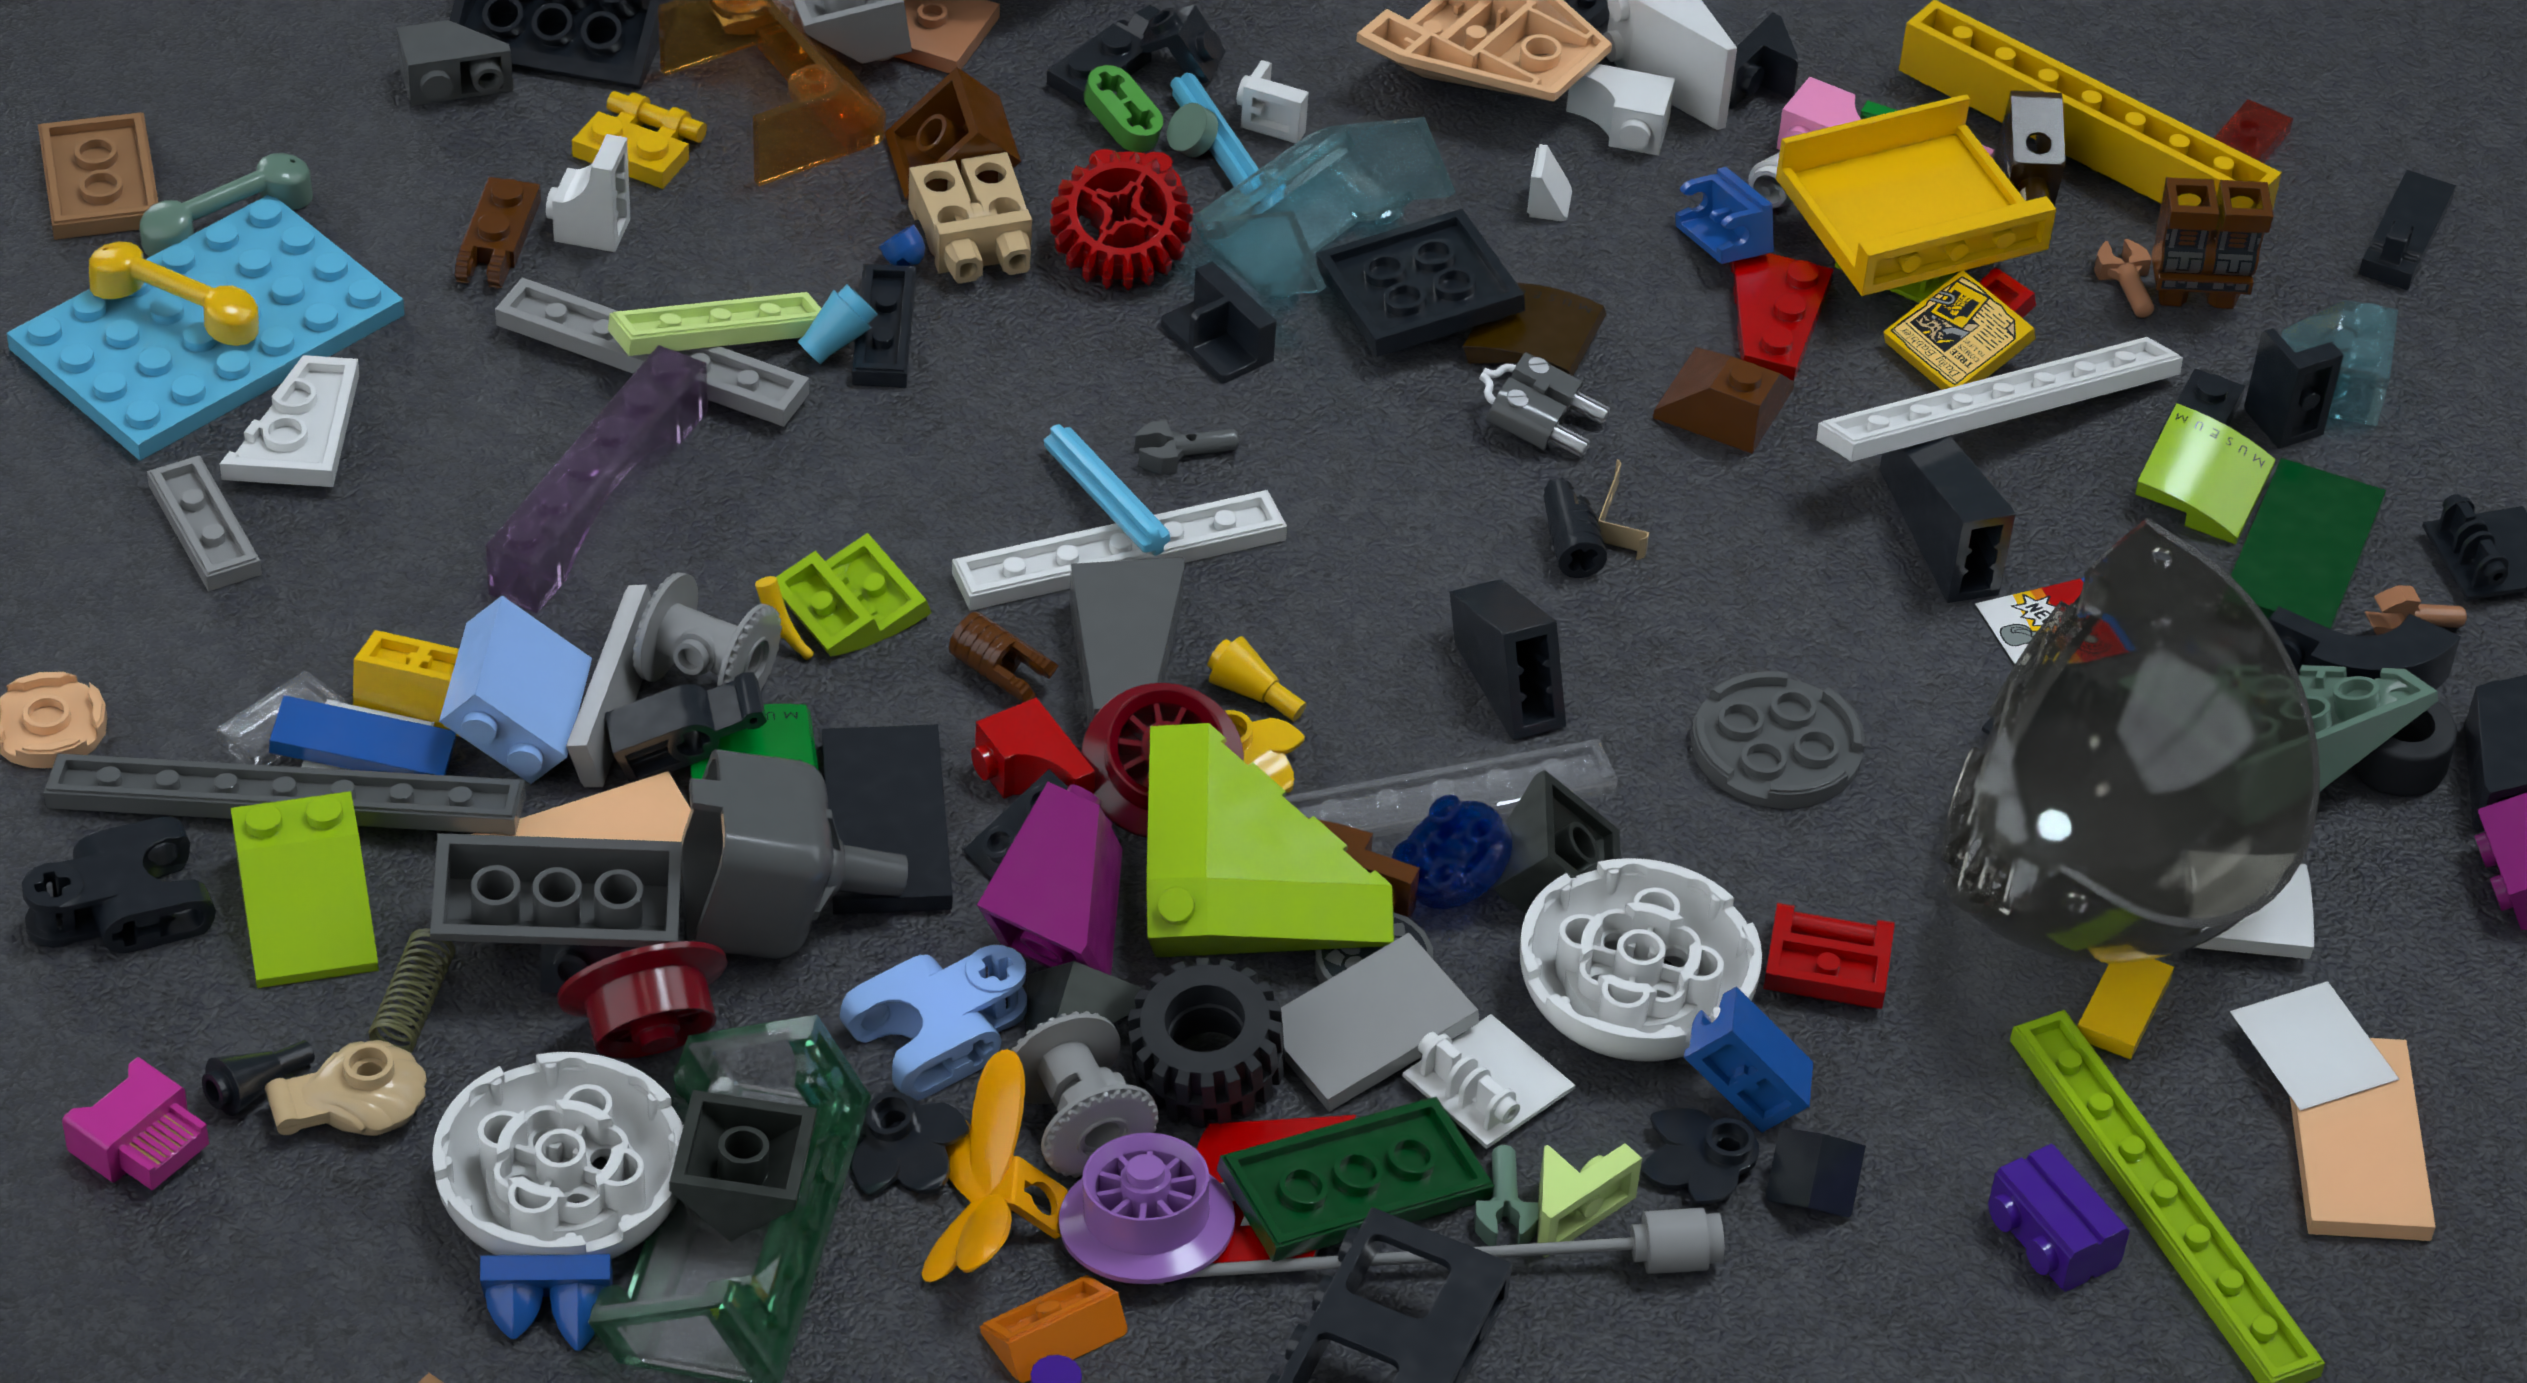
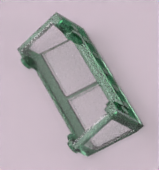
(738, 1304)

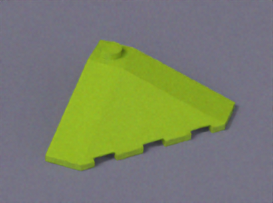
(1242, 864)

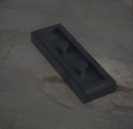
(884, 350)

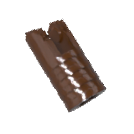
(997, 654)

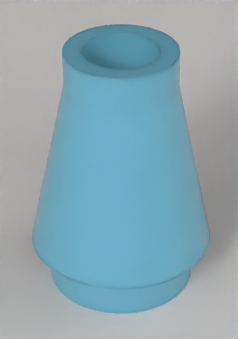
(837, 324)

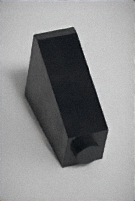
(1511, 655)
(2496, 743)

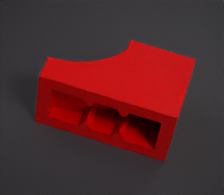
(1022, 745)

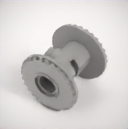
(700, 643)
(1071, 1066)

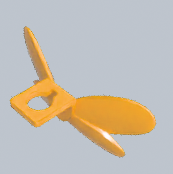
(992, 1176)

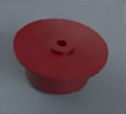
(1120, 744)
(646, 997)

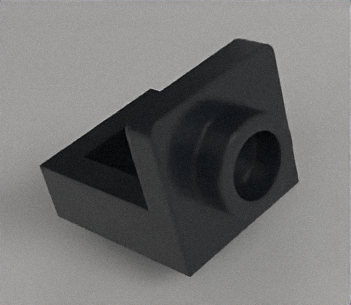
(1188, 39)

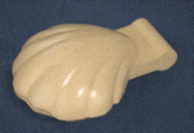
(357, 1090)

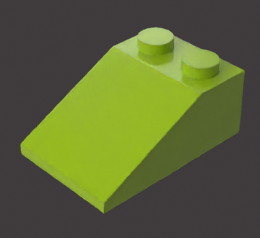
(304, 889)

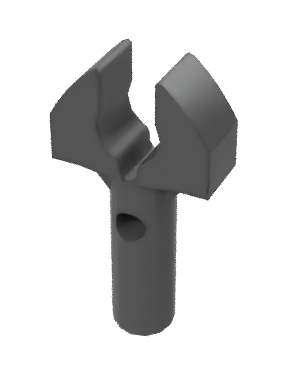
(1163, 448)

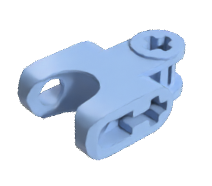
(945, 1011)

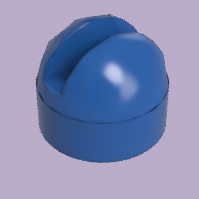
(904, 248)

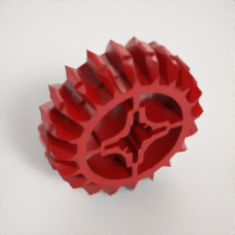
(1128, 247)

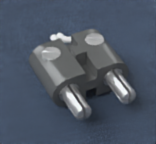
(1538, 401)

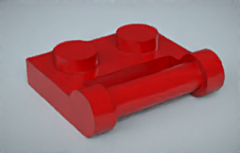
(1829, 957)

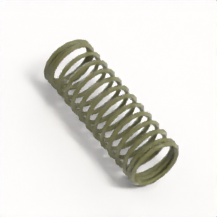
(416, 955)

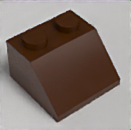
(951, 124)

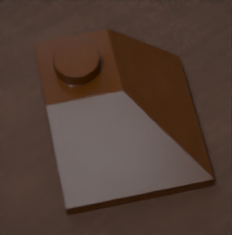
(1724, 399)

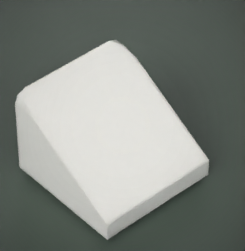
(1549, 188)

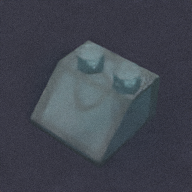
(2367, 340)

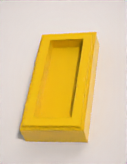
(2124, 1005)

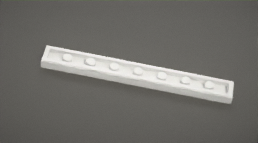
(1998, 399)

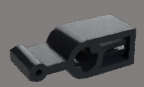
(682, 725)

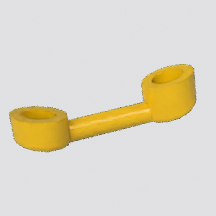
(121, 270)

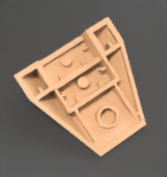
(1492, 44)

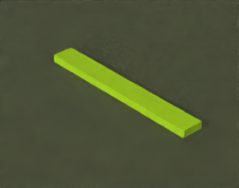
(2166, 1202)

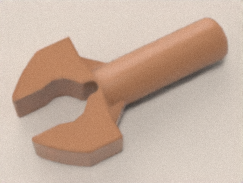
(2128, 273)
(2401, 600)

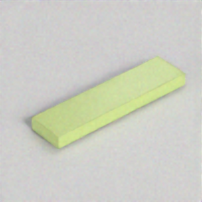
(714, 323)

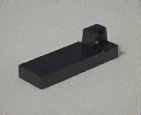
(2407, 230)

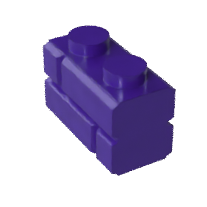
(2057, 1218)

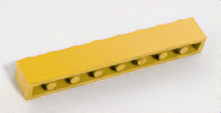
(2100, 123)

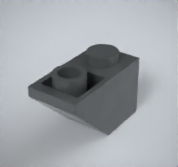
(451, 62)

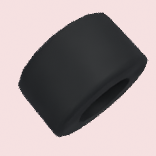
(2413, 757)

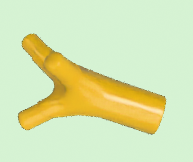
(770, 594)

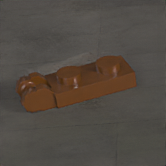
(498, 229)

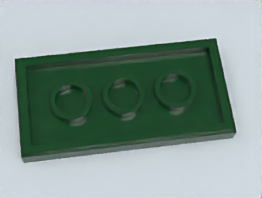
(2307, 541)
(1321, 1182)

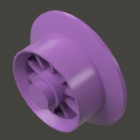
(1146, 1211)

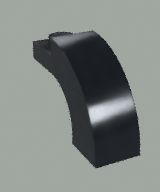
(2412, 646)

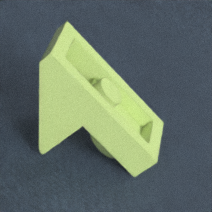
(1577, 1201)

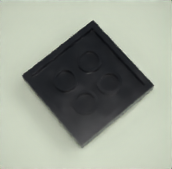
(1420, 282)

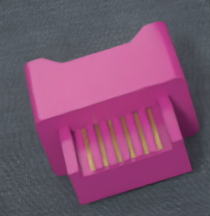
(137, 1129)

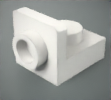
(1272, 106)

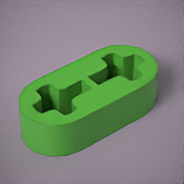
(1128, 106)

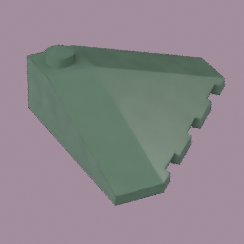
(2359, 712)

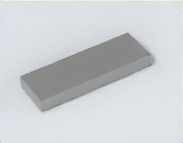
(204, 523)

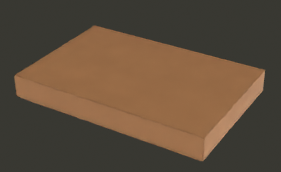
(97, 174)

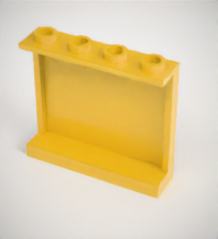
(1909, 197)

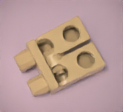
(972, 220)

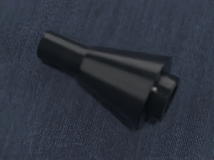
(240, 1079)

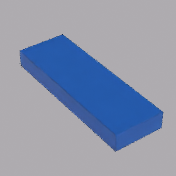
(359, 739)

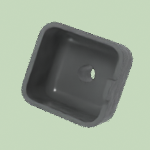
(769, 856)

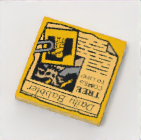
(1959, 333)

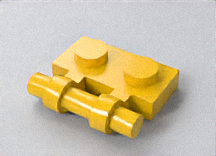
(651, 154)

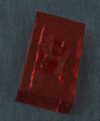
(2255, 130)

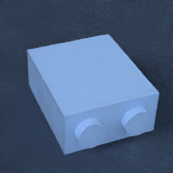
(515, 689)

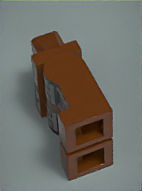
(2209, 244)

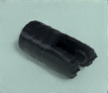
(1573, 530)

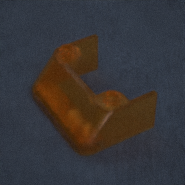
(829, 107)

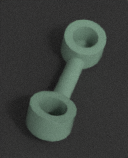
(276, 176)

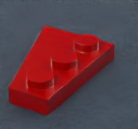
(1778, 309)

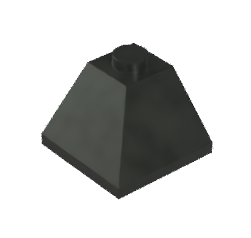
(1552, 837)

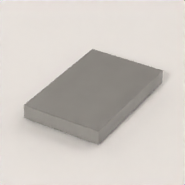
(1371, 1021)

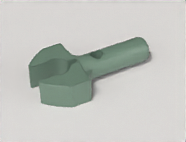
(1505, 1202)

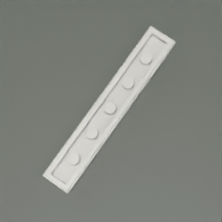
(1046, 564)

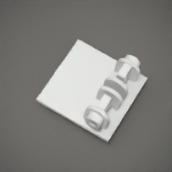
(1487, 1079)

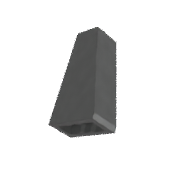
(1124, 624)

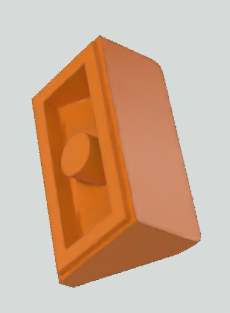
(1057, 1323)

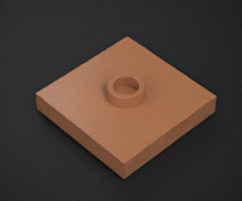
(947, 31)

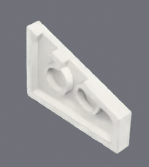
(302, 430)

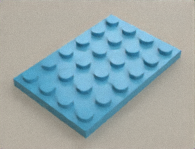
(153, 369)

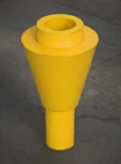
(1243, 671)

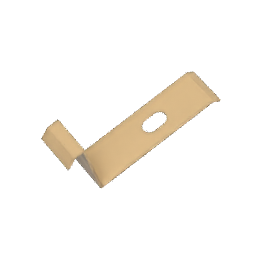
(1621, 535)

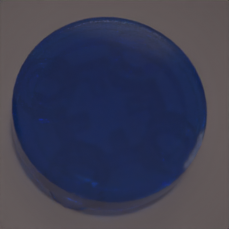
(1458, 851)

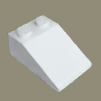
(1680, 43)

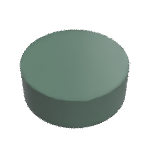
(1192, 130)

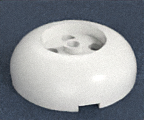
(1600, 948)
(524, 1149)

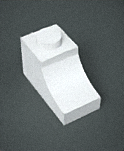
(1626, 105)
(593, 201)

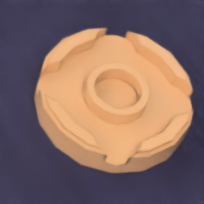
(49, 717)

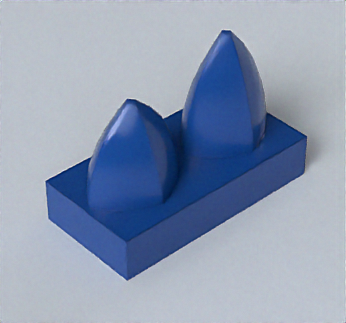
(519, 1282)

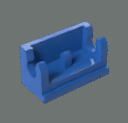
(1730, 220)
(1751, 1061)

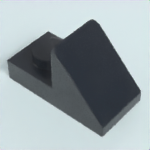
(1765, 60)

